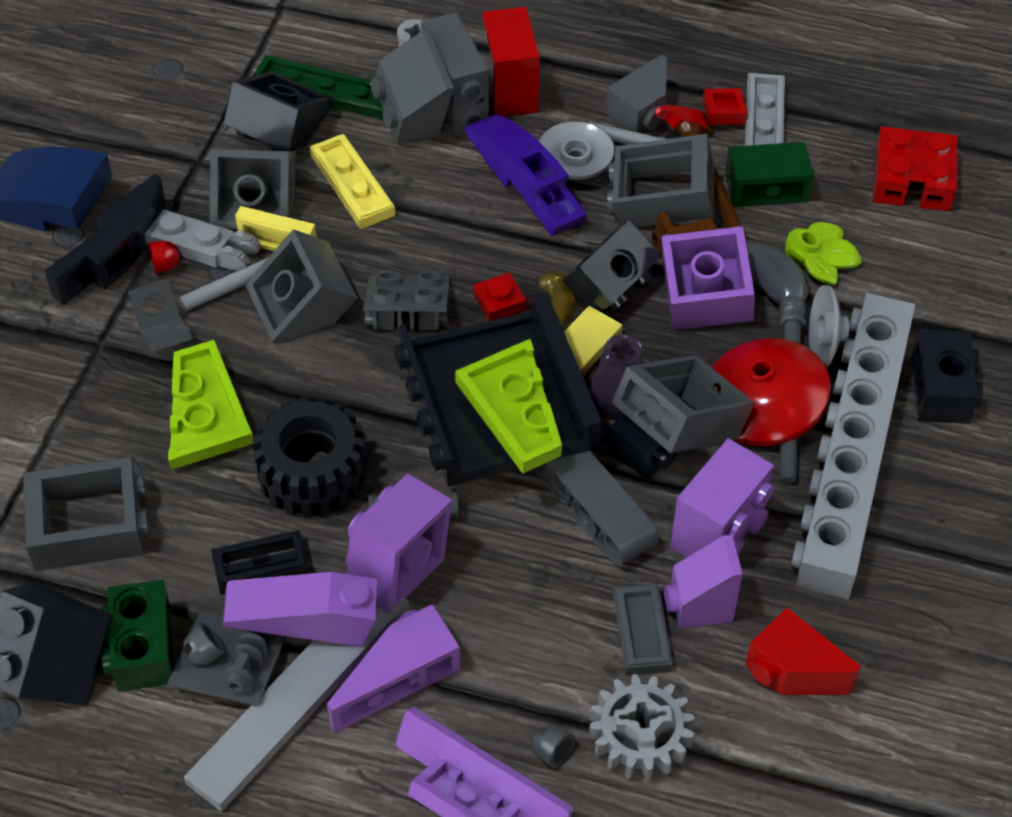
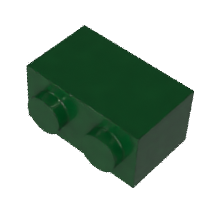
(768, 174)

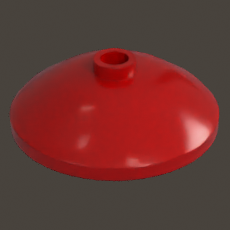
(786, 398)

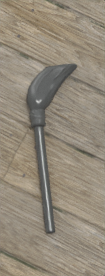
(789, 288)

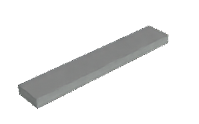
(282, 711)

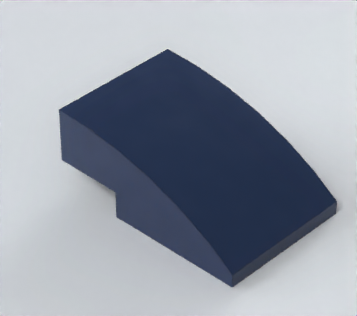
(52, 186)

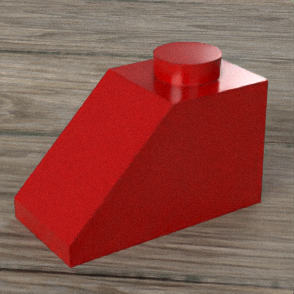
(800, 660)

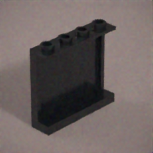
(459, 436)

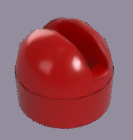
(164, 256)

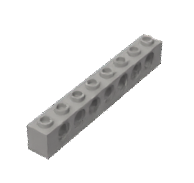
(854, 447)

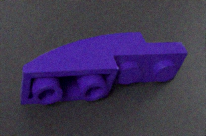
(531, 168)

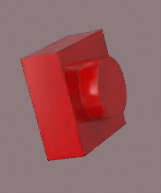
(724, 106)
(499, 297)

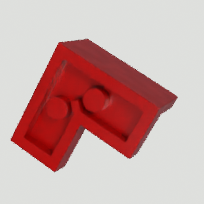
(514, 61)

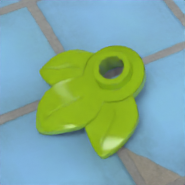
(822, 251)

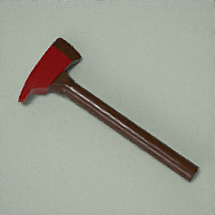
(691, 123)

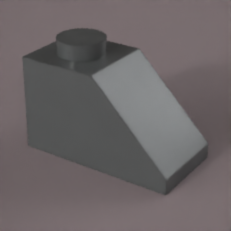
(637, 96)

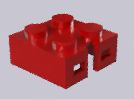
(915, 157)

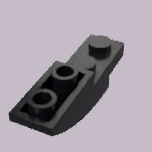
(111, 249)

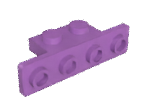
(466, 779)

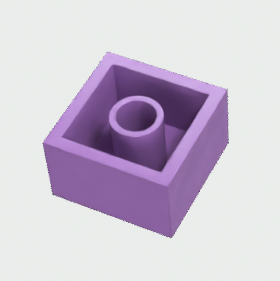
(708, 278)
(723, 500)
(399, 539)

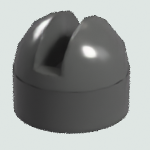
(203, 645)
(553, 745)

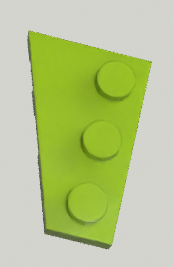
(513, 404)
(204, 408)

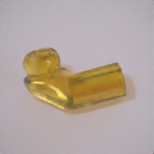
(561, 295)

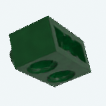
(145, 634)

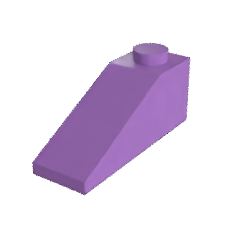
(304, 606)
(402, 662)

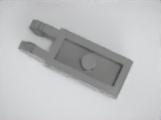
(204, 241)

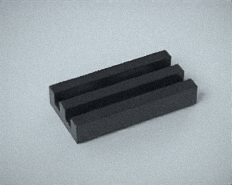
(260, 563)

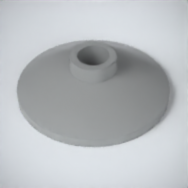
(579, 148)
(826, 325)

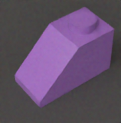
(706, 585)

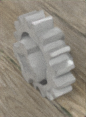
(635, 746)

